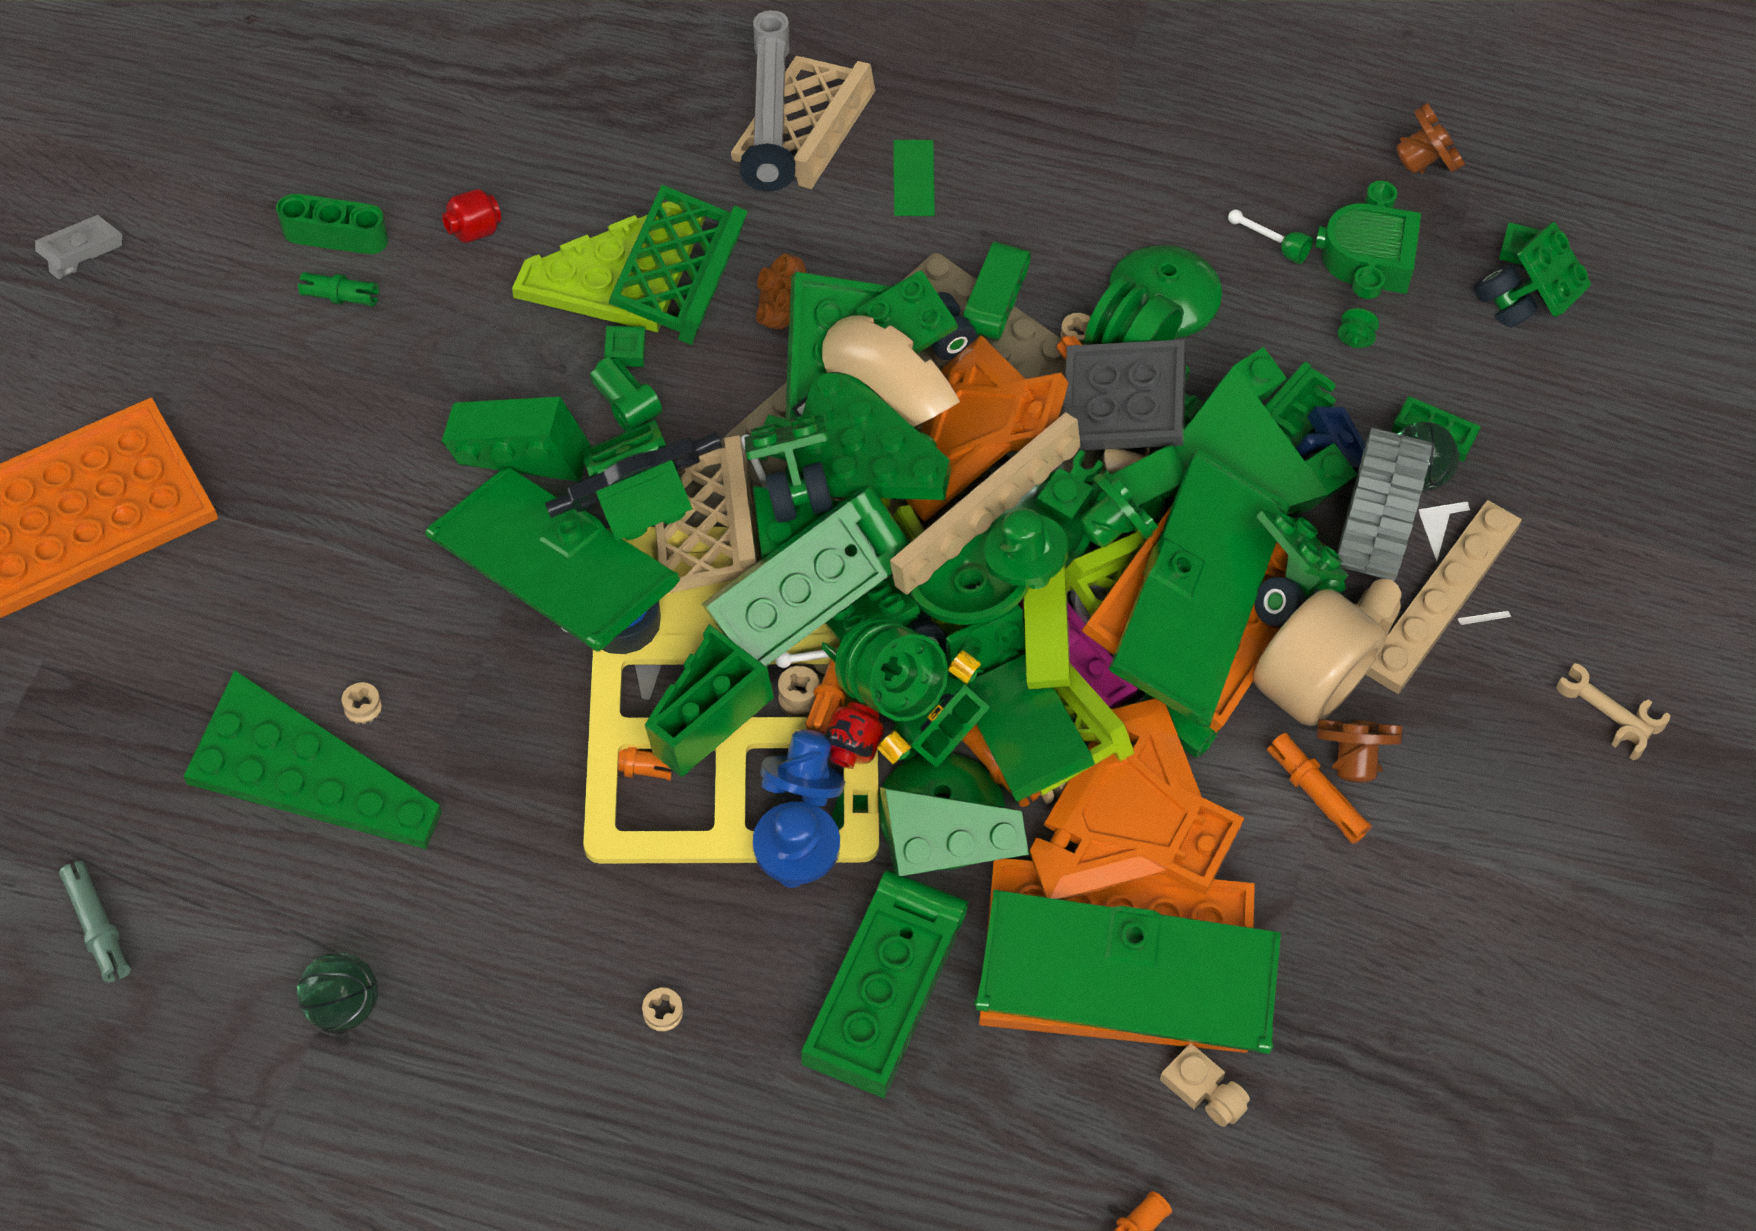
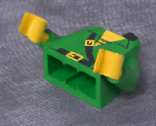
(945, 724)

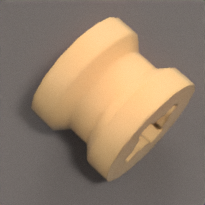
(793, 701)

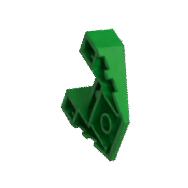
(1246, 438)

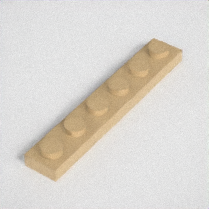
(985, 504)
(1443, 596)

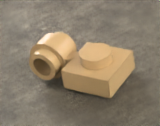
(1197, 1078)

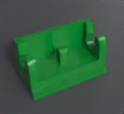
(1298, 399)

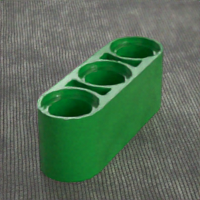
(332, 223)
(997, 289)
(1150, 478)

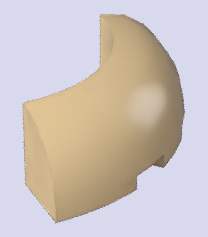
(889, 367)

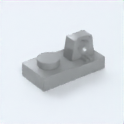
(77, 243)

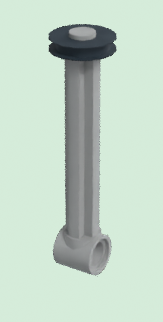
(767, 163)

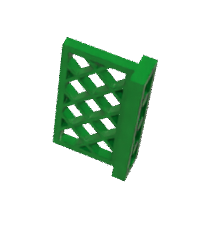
(704, 281)

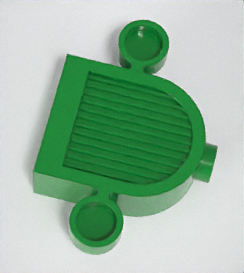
(1371, 243)

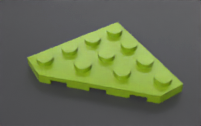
(588, 268)

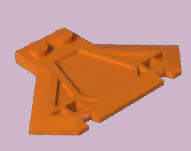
(994, 416)
(1135, 817)

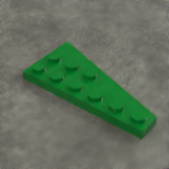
(287, 762)

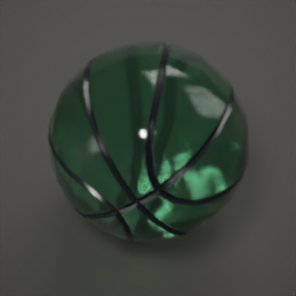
(1443, 456)
(337, 991)

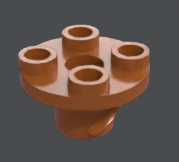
(1428, 144)
(775, 291)
(1358, 746)

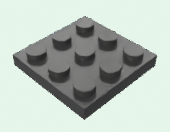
(1127, 393)

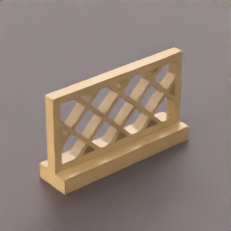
(829, 124)
(739, 519)

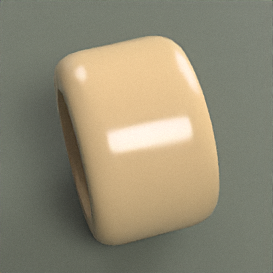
(1319, 657)

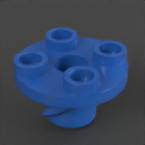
(803, 770)
(796, 843)

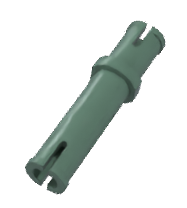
(100, 936)

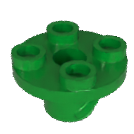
(1114, 513)
(1026, 549)

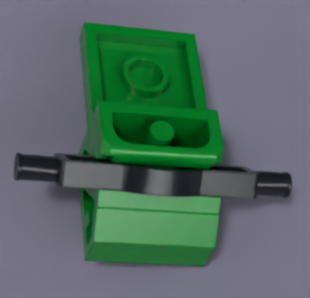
(635, 480)

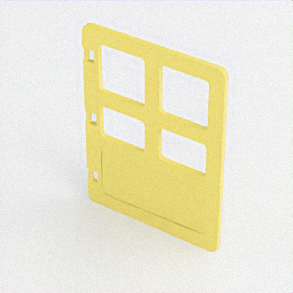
(609, 732)

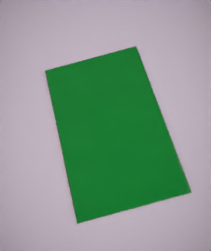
(914, 178)

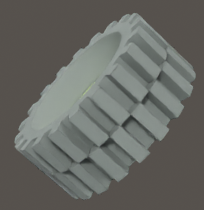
(1383, 503)

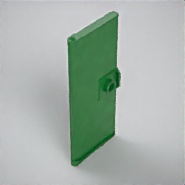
(558, 565)
(1198, 589)
(1130, 971)

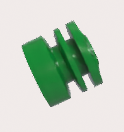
(1128, 316)
(891, 669)

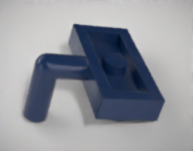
(1331, 427)

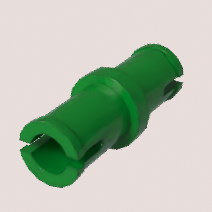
(338, 289)

